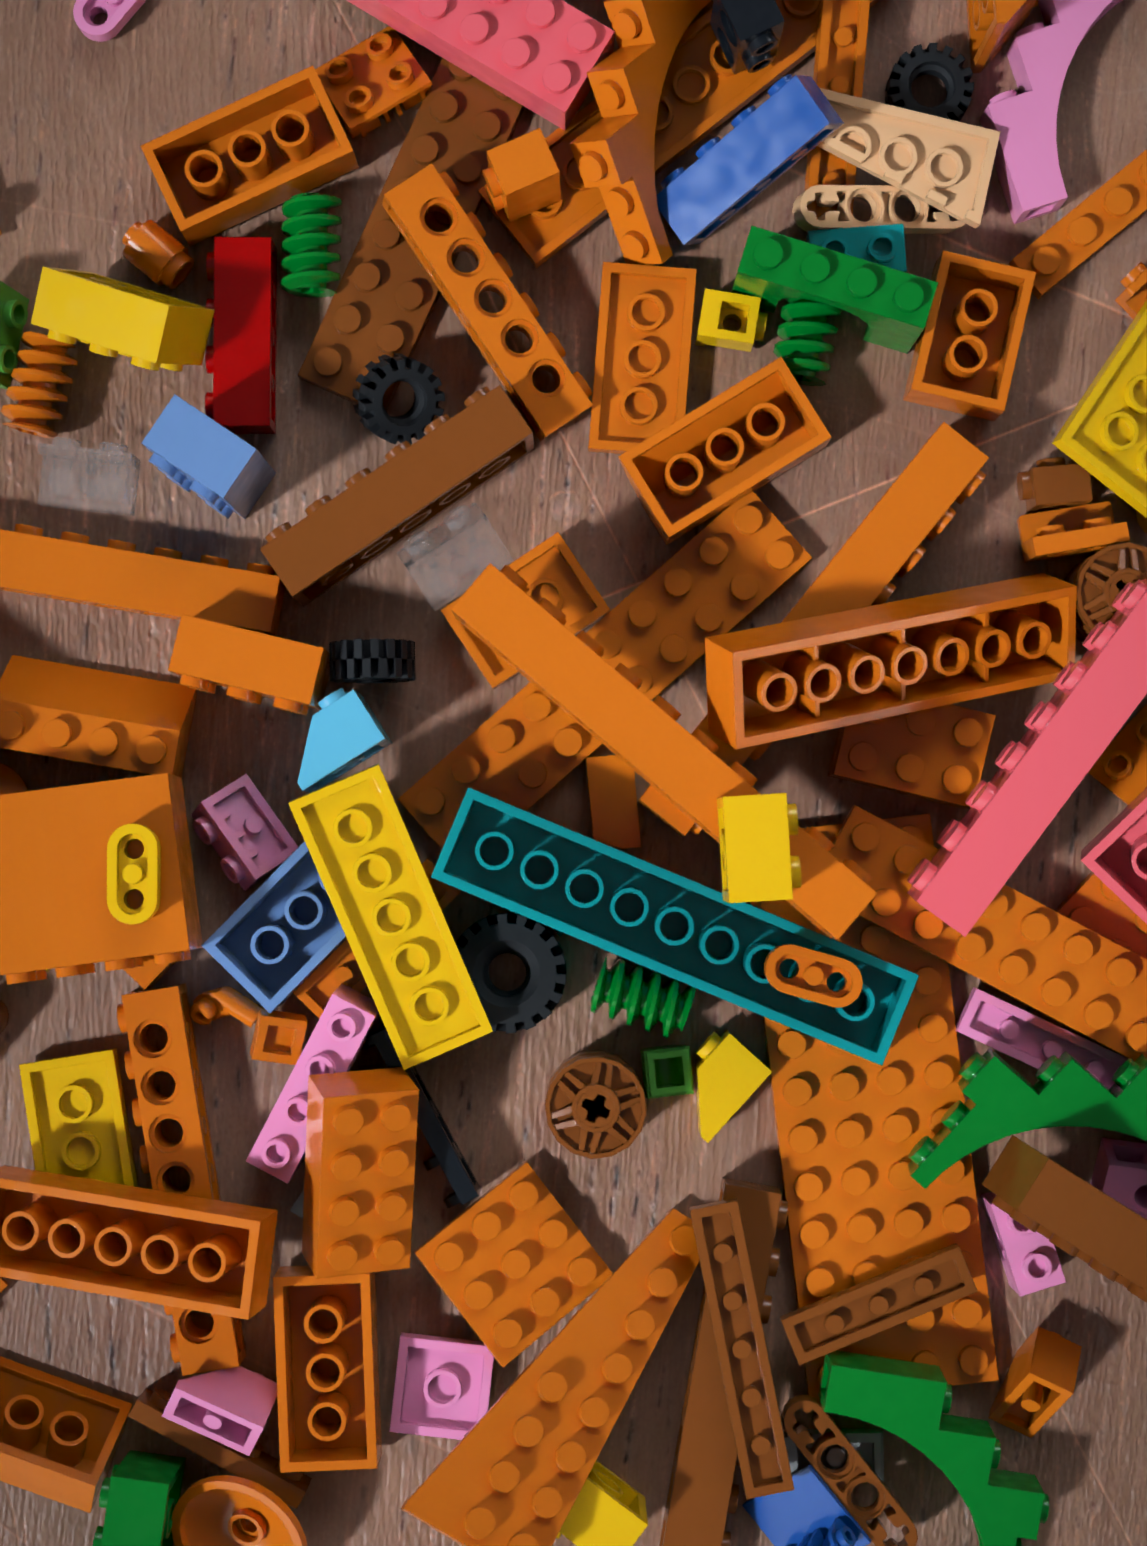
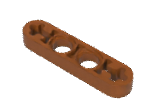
(852, 1473)

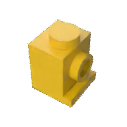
(722, 305)

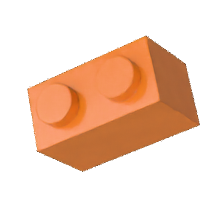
(522, 176)

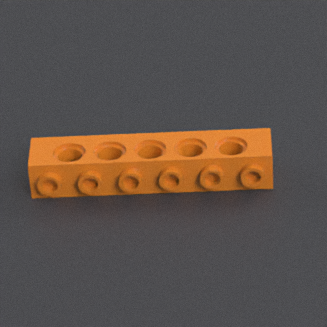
(432, 192)

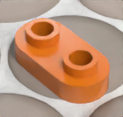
(812, 975)

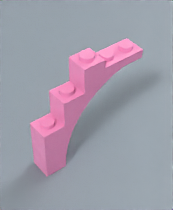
(1028, 121)

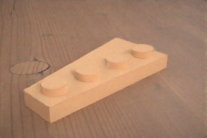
(917, 153)

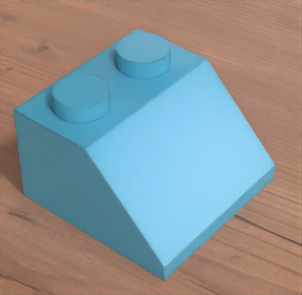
(339, 739)

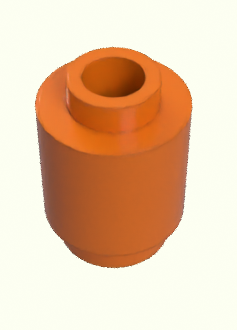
(157, 253)

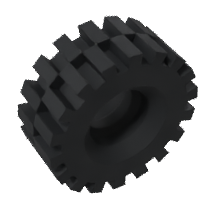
(543, 962)

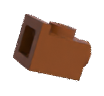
(1054, 485)

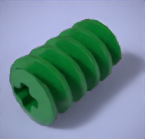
(309, 244)
(803, 338)
(642, 997)

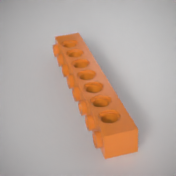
(170, 1007)

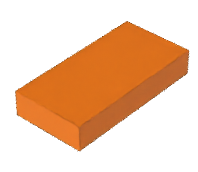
(613, 802)

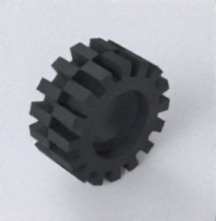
(934, 63)
(375, 384)
(372, 661)

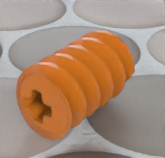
(38, 384)

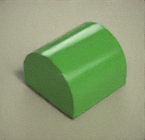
(667, 1071)

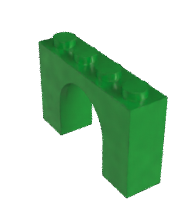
(884, 298)

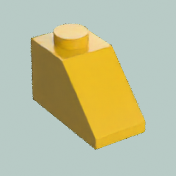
(724, 1080)

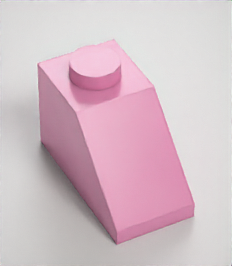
(224, 1406)

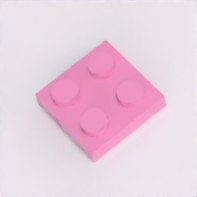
(440, 1385)

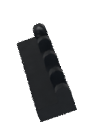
(434, 1129)

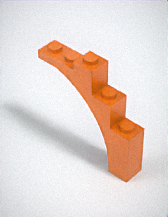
(621, 145)

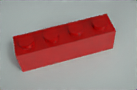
(244, 334)

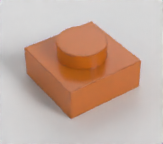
(278, 1037)

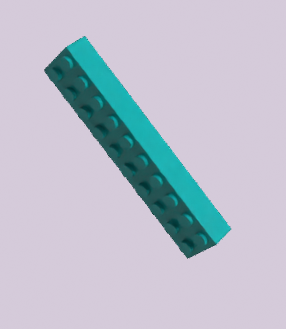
(662, 922)

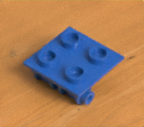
(806, 1515)

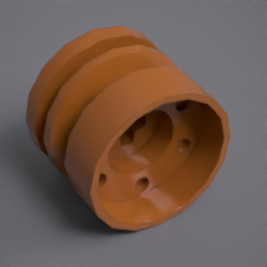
(1099, 581)
(585, 1077)

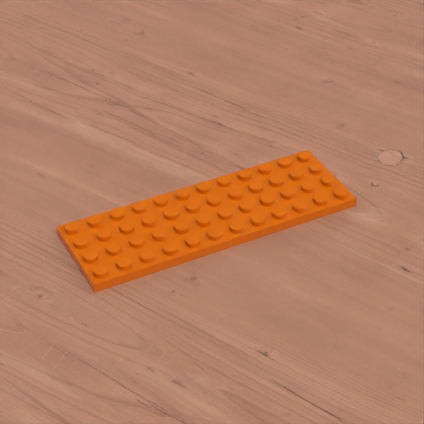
(847, 1150)

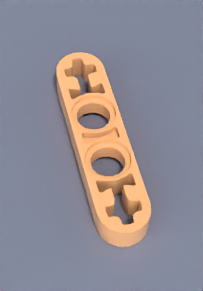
(882, 204)

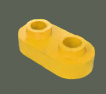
(130, 874)

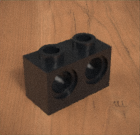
(747, 32)

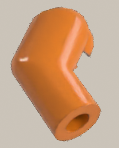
(222, 1003)

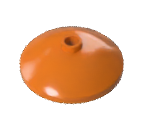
(234, 1513)

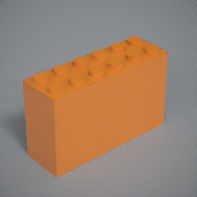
(57, 878)

